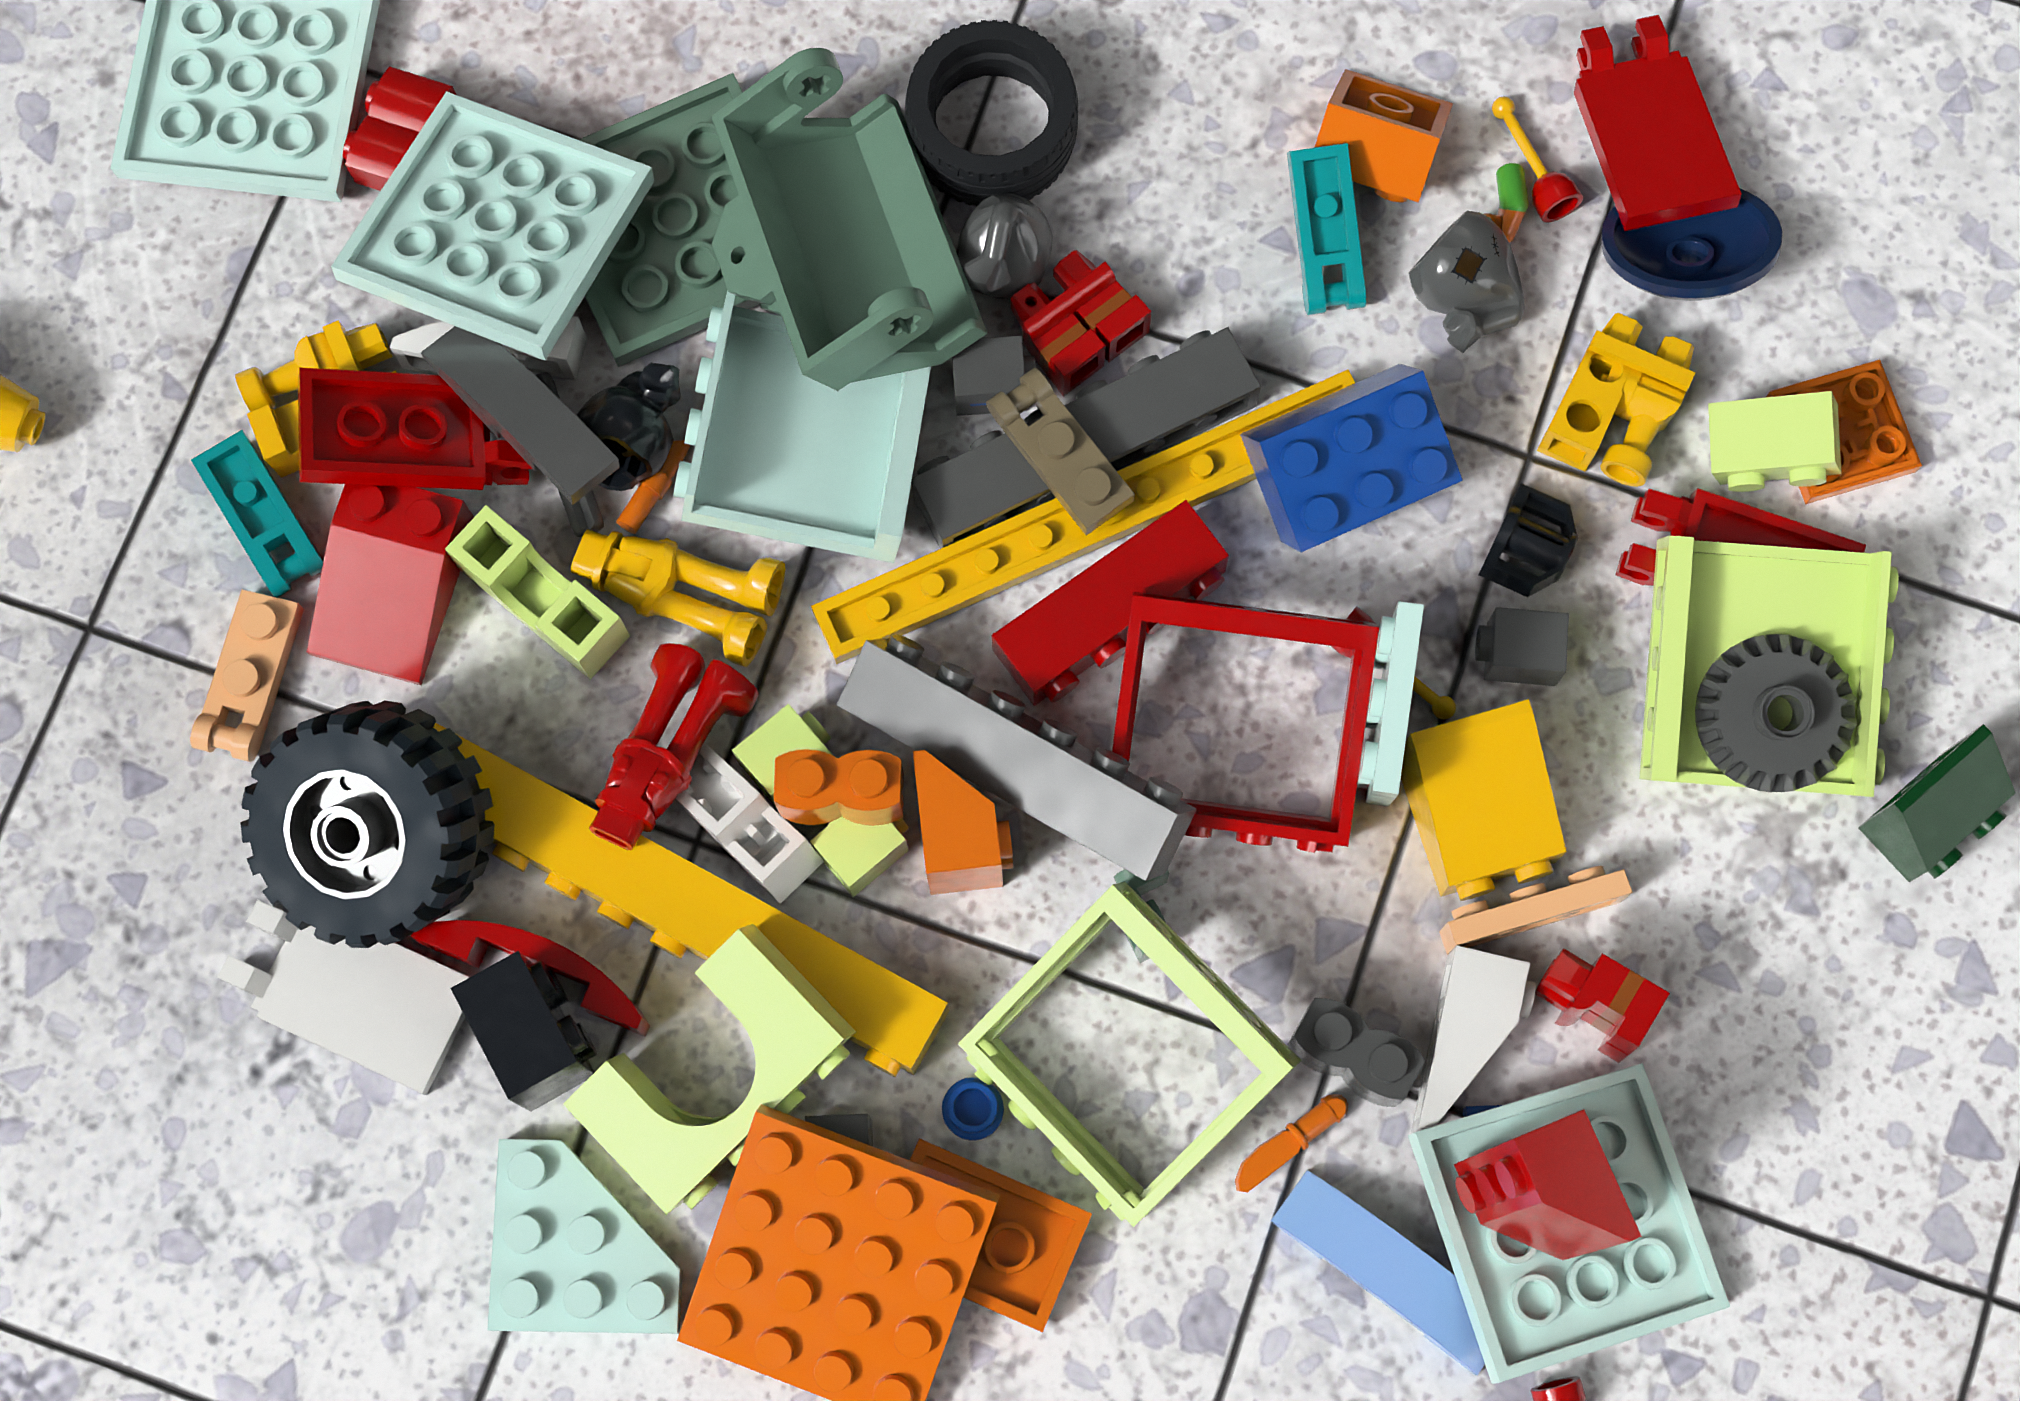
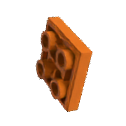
(1871, 430)

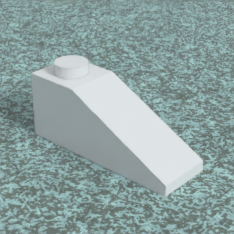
(1473, 1016)

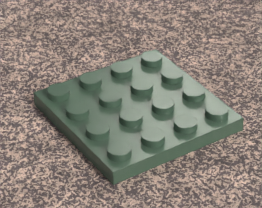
(664, 264)

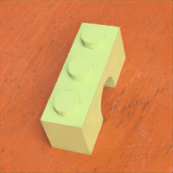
(537, 594)
(848, 849)

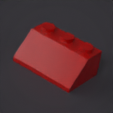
(1549, 1190)

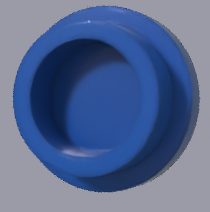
(972, 1109)

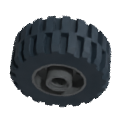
(367, 823)

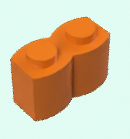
(820, 788)

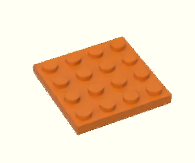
(836, 1264)

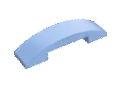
(1381, 1264)

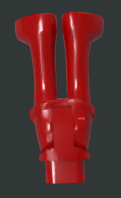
(650, 777)

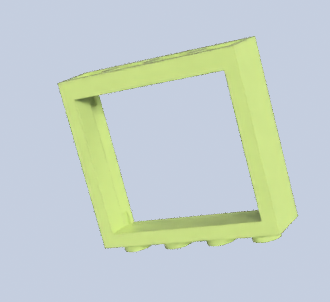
(1038, 1107)

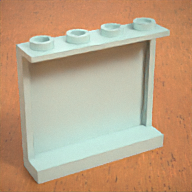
(793, 454)

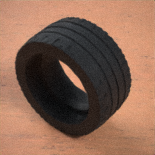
(1001, 51)

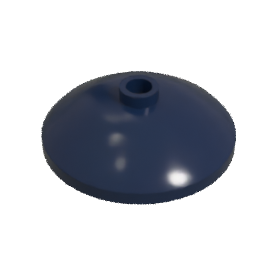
(1698, 254)

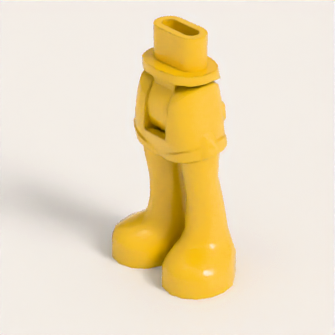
(645, 577)

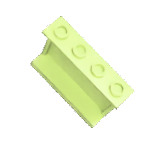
(1729, 592)

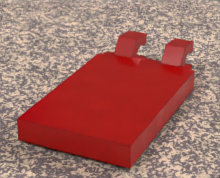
(1652, 129)
(396, 433)
(1717, 520)

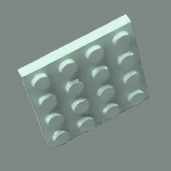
(246, 94)
(494, 225)
(1550, 1310)

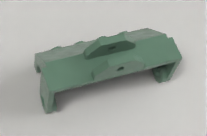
(839, 229)

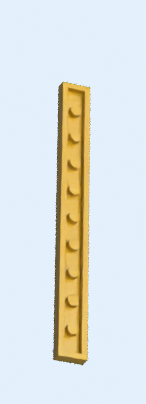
(1046, 535)

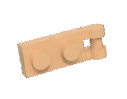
(248, 675)

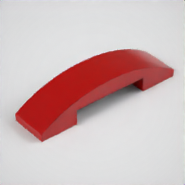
(469, 943)

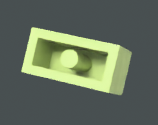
(1775, 440)

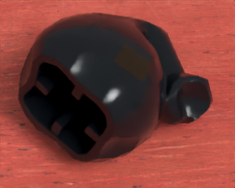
(633, 422)

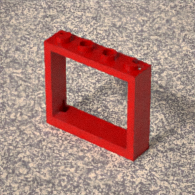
(1254, 824)

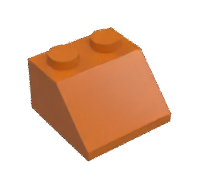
(1388, 133)
(959, 831)

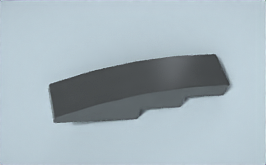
(522, 411)

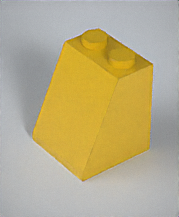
(1483, 800)

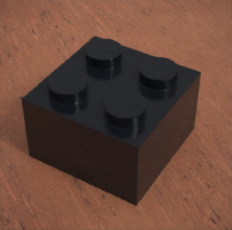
(524, 1030)

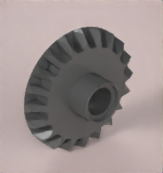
(1735, 706)

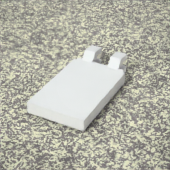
(361, 1003)

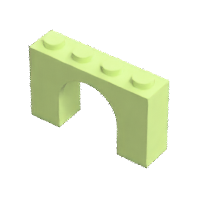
(792, 1038)

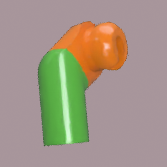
(1512, 199)

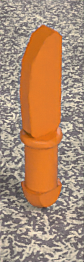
(1288, 1142)

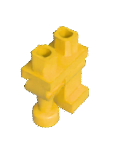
(332, 349)
(1622, 383)

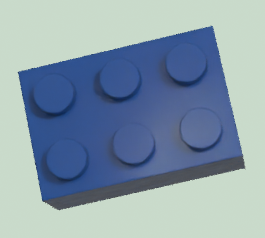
(1351, 457)

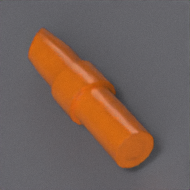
(652, 490)

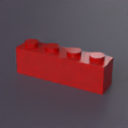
(1091, 612)

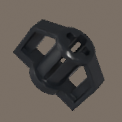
(1531, 543)

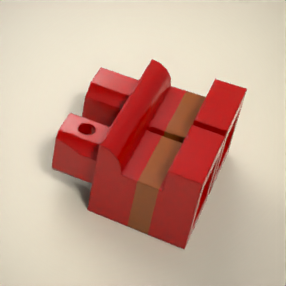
(1083, 324)
(1605, 997)

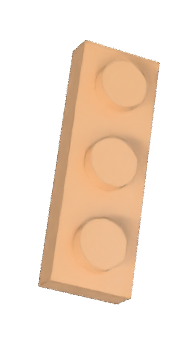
(1535, 908)

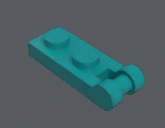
(1326, 226)
(257, 511)

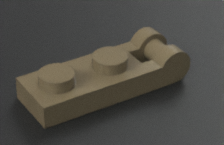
(1061, 452)

